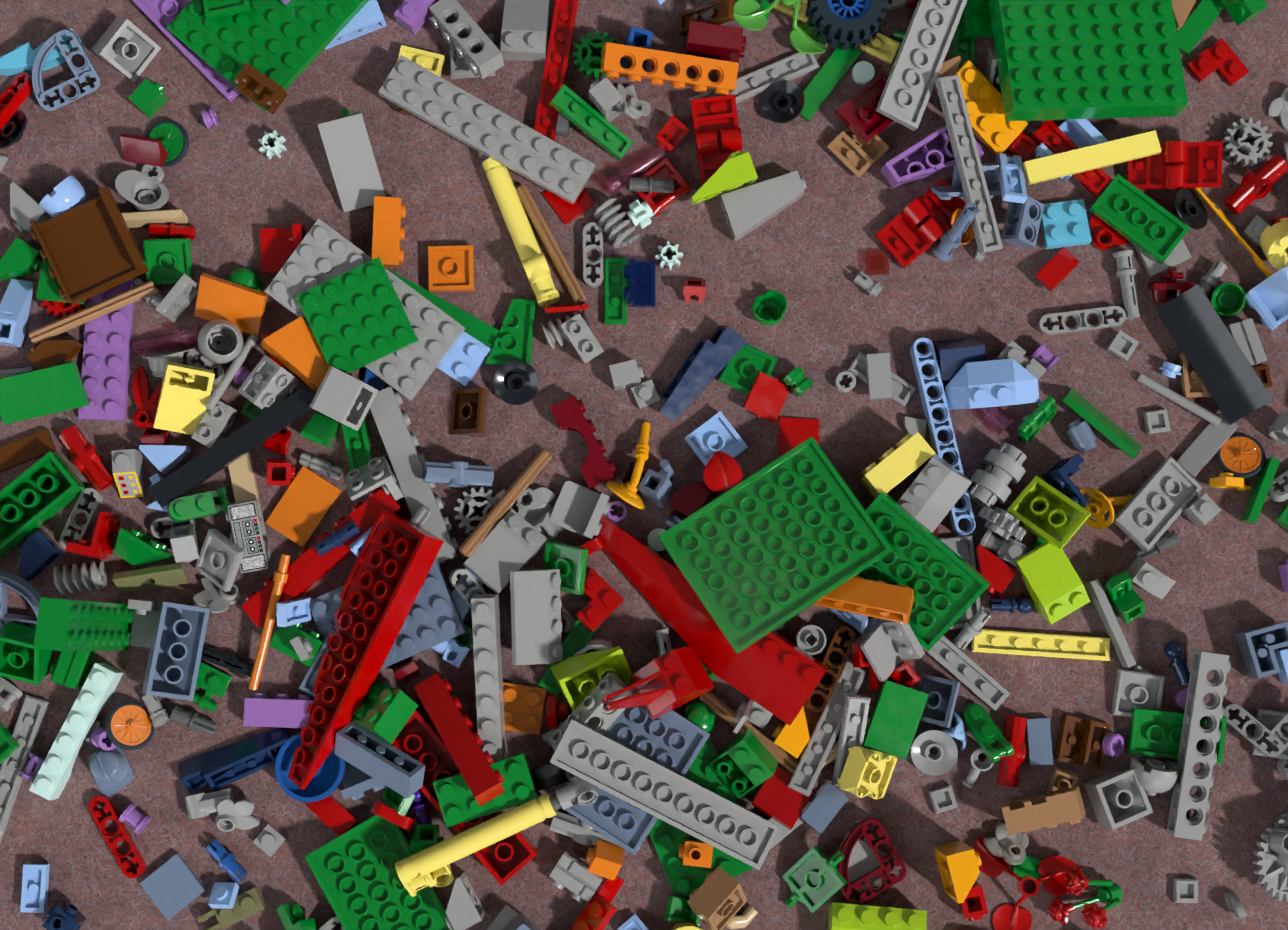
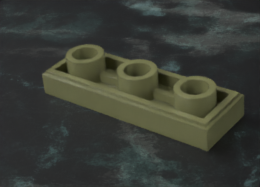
(150, 578)

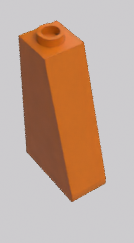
(299, 352)

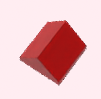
(904, 674)

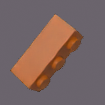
(388, 231)

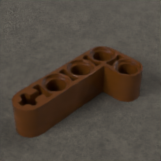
(834, 669)

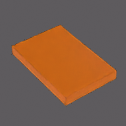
(230, 302)
(303, 507)

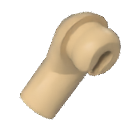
(742, 920)

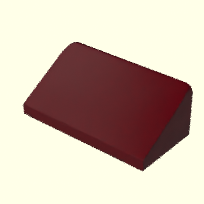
(143, 150)

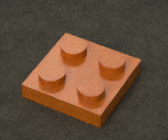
(451, 268)
(523, 707)

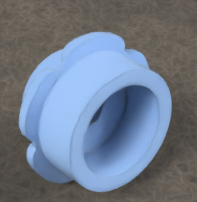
(1170, 369)

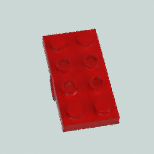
(715, 132)
(1179, 166)
(918, 226)

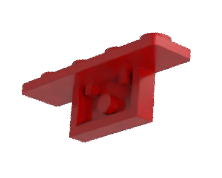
(599, 908)

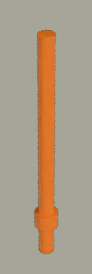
(280, 577)

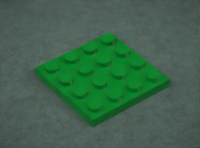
(357, 317)

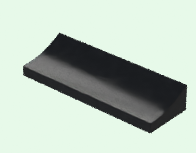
(1214, 354)

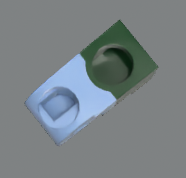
(459, 647)

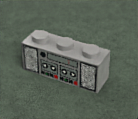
(249, 534)

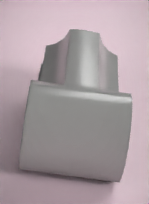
(206, 803)

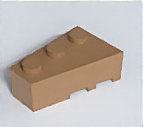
(1043, 810)

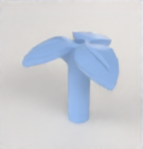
(958, 731)

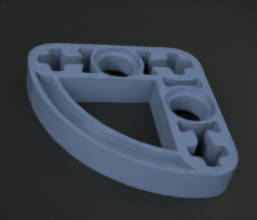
(79, 72)
(24, 589)

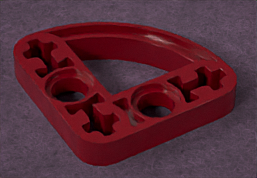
(882, 871)

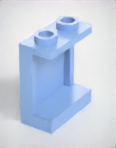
(1080, 132)
(1271, 298)

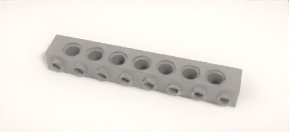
(1191, 733)

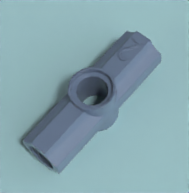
(457, 474)

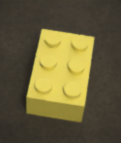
(896, 464)

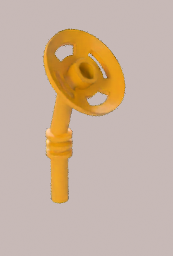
(628, 491)
(1099, 505)

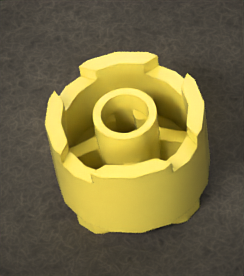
(1275, 243)

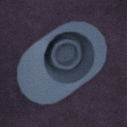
(110, 770)

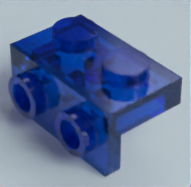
(640, 283)

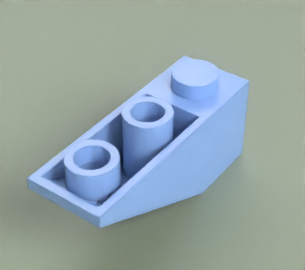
(15, 312)

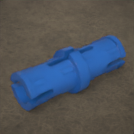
(226, 861)

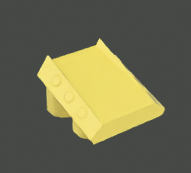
(867, 772)

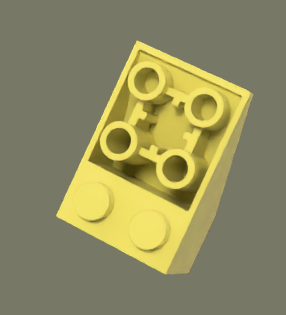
(183, 397)

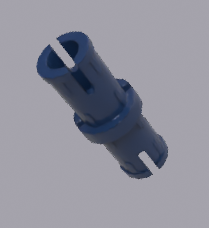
(337, 538)

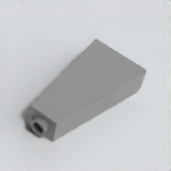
(757, 203)

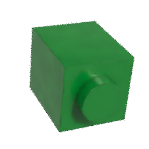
(148, 97)

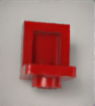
(671, 134)

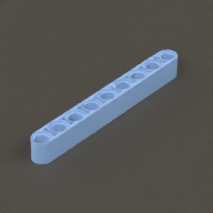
(944, 425)

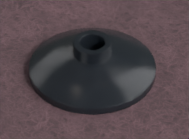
(782, 92)
(13, 129)
(1190, 209)
(507, 390)

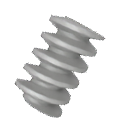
(615, 225)
(555, 333)
(81, 578)

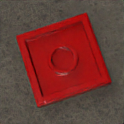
(779, 800)

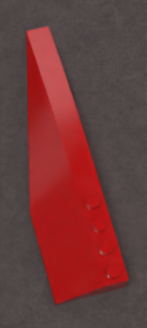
(368, 622)
(767, 672)

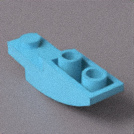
(24, 55)

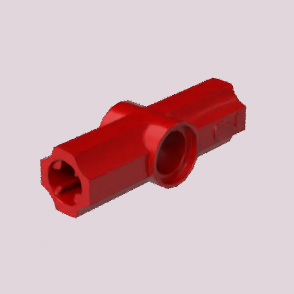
(1256, 184)
(86, 458)
(1010, 766)

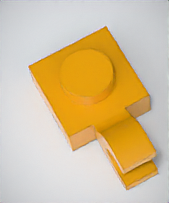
(1227, 481)

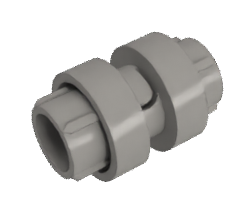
(1001, 469)

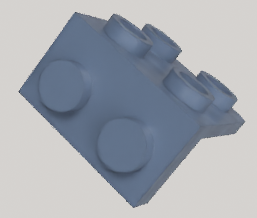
(357, 782)

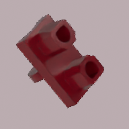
(1160, 289)

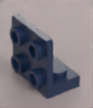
(1058, 478)

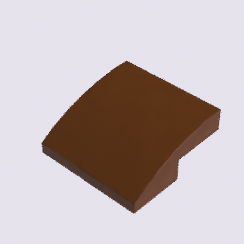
(1081, 742)

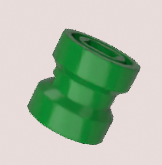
(798, 381)

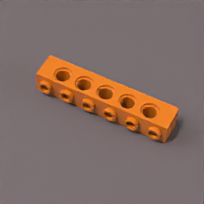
(725, 70)

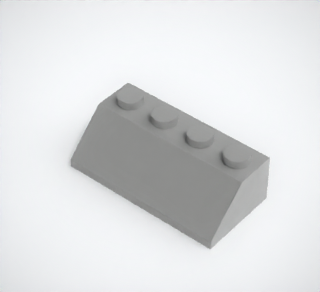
(934, 492)
(536, 616)

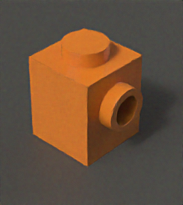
(695, 853)
(605, 859)

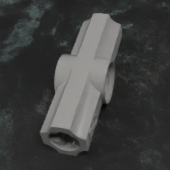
(577, 829)

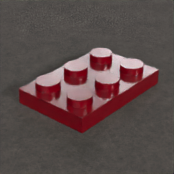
(860, 111)

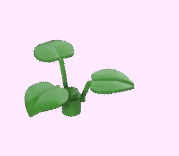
(751, 17)

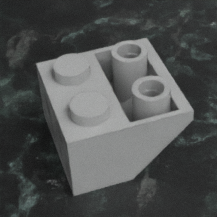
(343, 398)

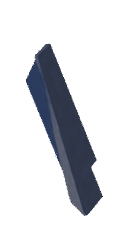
(700, 369)
(232, 761)

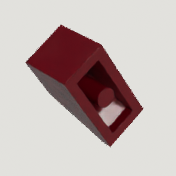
(689, 498)

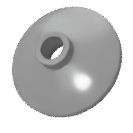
(936, 763)

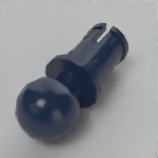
(1023, 604)
(1174, 651)

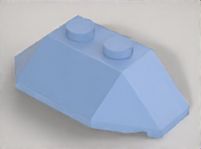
(991, 385)

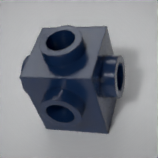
(63, 918)

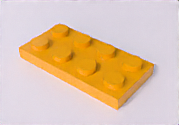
(987, 110)

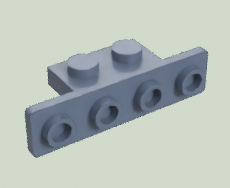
(991, 173)

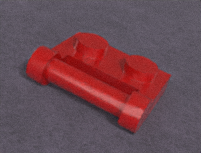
(664, 170)

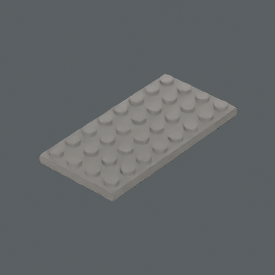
(328, 254)

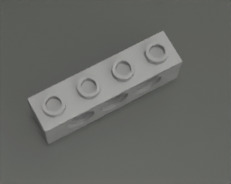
(488, 57)
(592, 710)

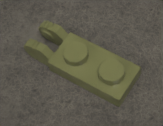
(244, 906)

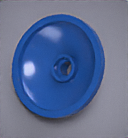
(322, 784)

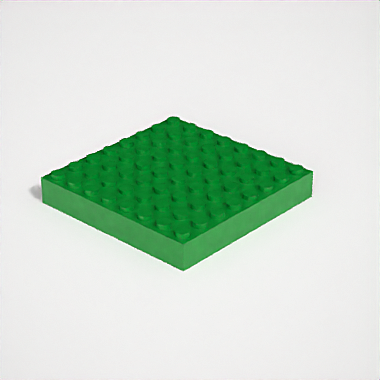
(1087, 59)

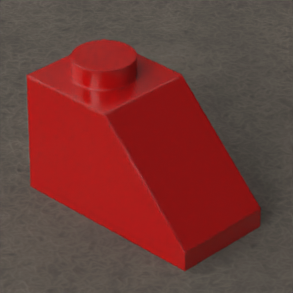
(993, 570)

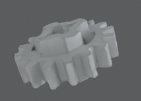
(1244, 151)
(469, 499)
(1002, 523)

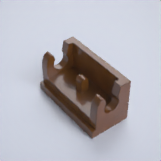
(260, 88)

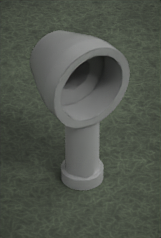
(978, 766)

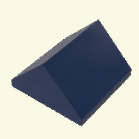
(954, 353)

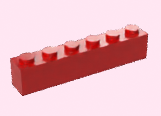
(459, 740)

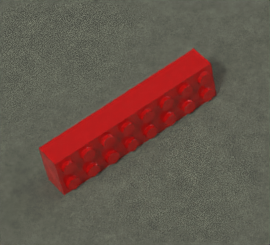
(425, 744)

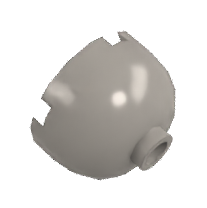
(1156, 775)

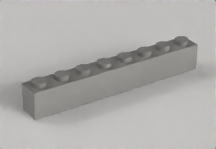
(408, 468)
(488, 674)

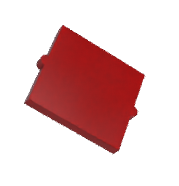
(566, 210)
(566, 307)
(766, 397)
(796, 431)

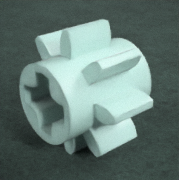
(277, 149)
(640, 213)
(669, 248)

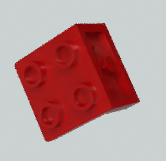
(278, 246)
(101, 544)

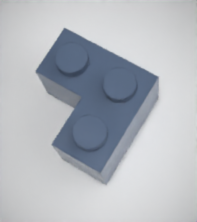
(1258, 648)

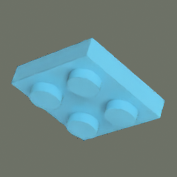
(1065, 224)

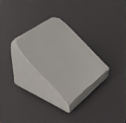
(545, 526)

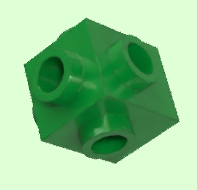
(425, 836)

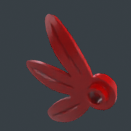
(141, 396)

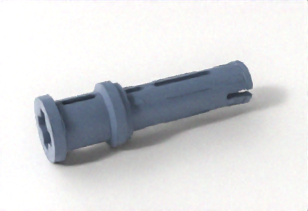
(952, 238)

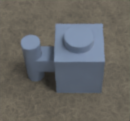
(657, 486)

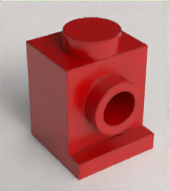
(978, 908)

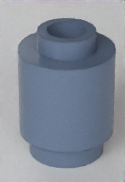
(1081, 436)

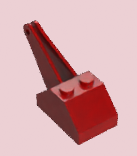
(664, 684)

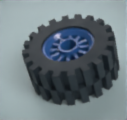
(846, 24)

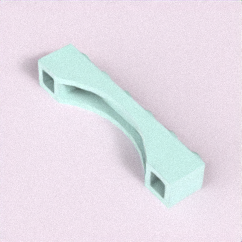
(62, 755)

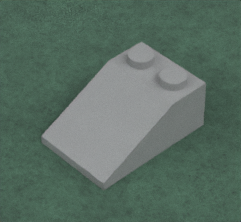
(525, 30)
(505, 550)

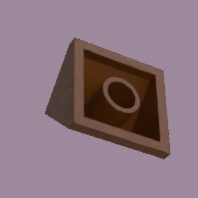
(469, 412)

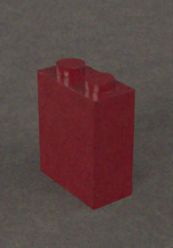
(716, 41)

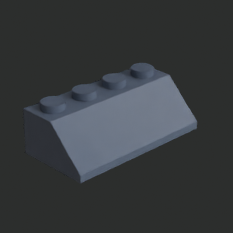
(175, 651)

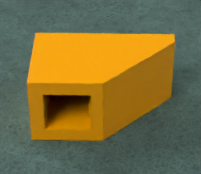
(793, 737)

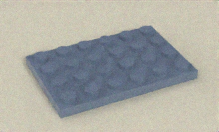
(428, 624)
(665, 740)

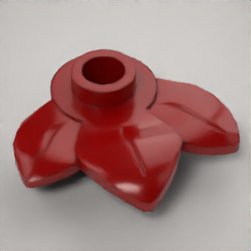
(1099, 229)

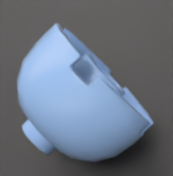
(64, 197)

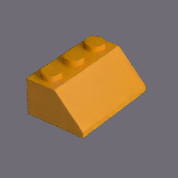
(957, 868)

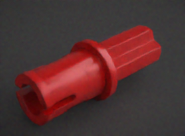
(172, 231)

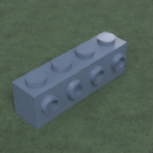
(379, 759)

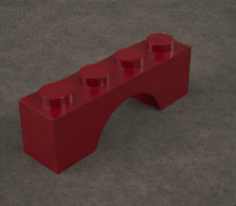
(570, 417)

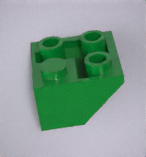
(137, 548)

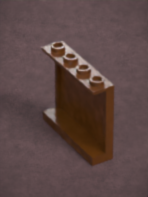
(89, 248)

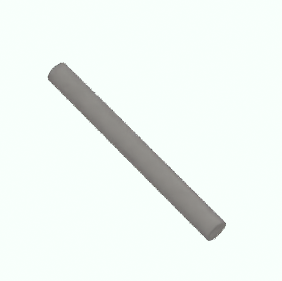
(231, 372)
(1180, 400)

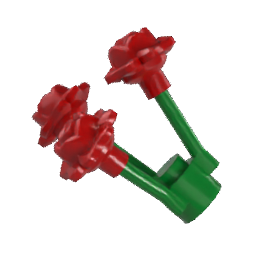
(1093, 916)

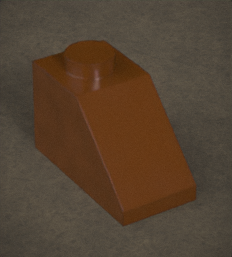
(54, 352)

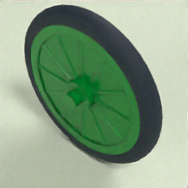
(173, 139)

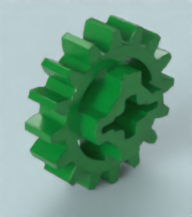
(591, 45)

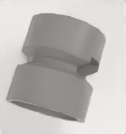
(810, 639)

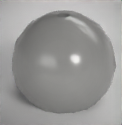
(221, 331)

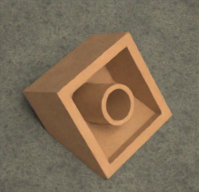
(717, 899)

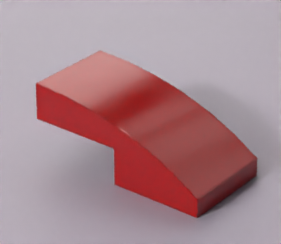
(1057, 269)
(333, 814)

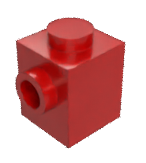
(279, 471)

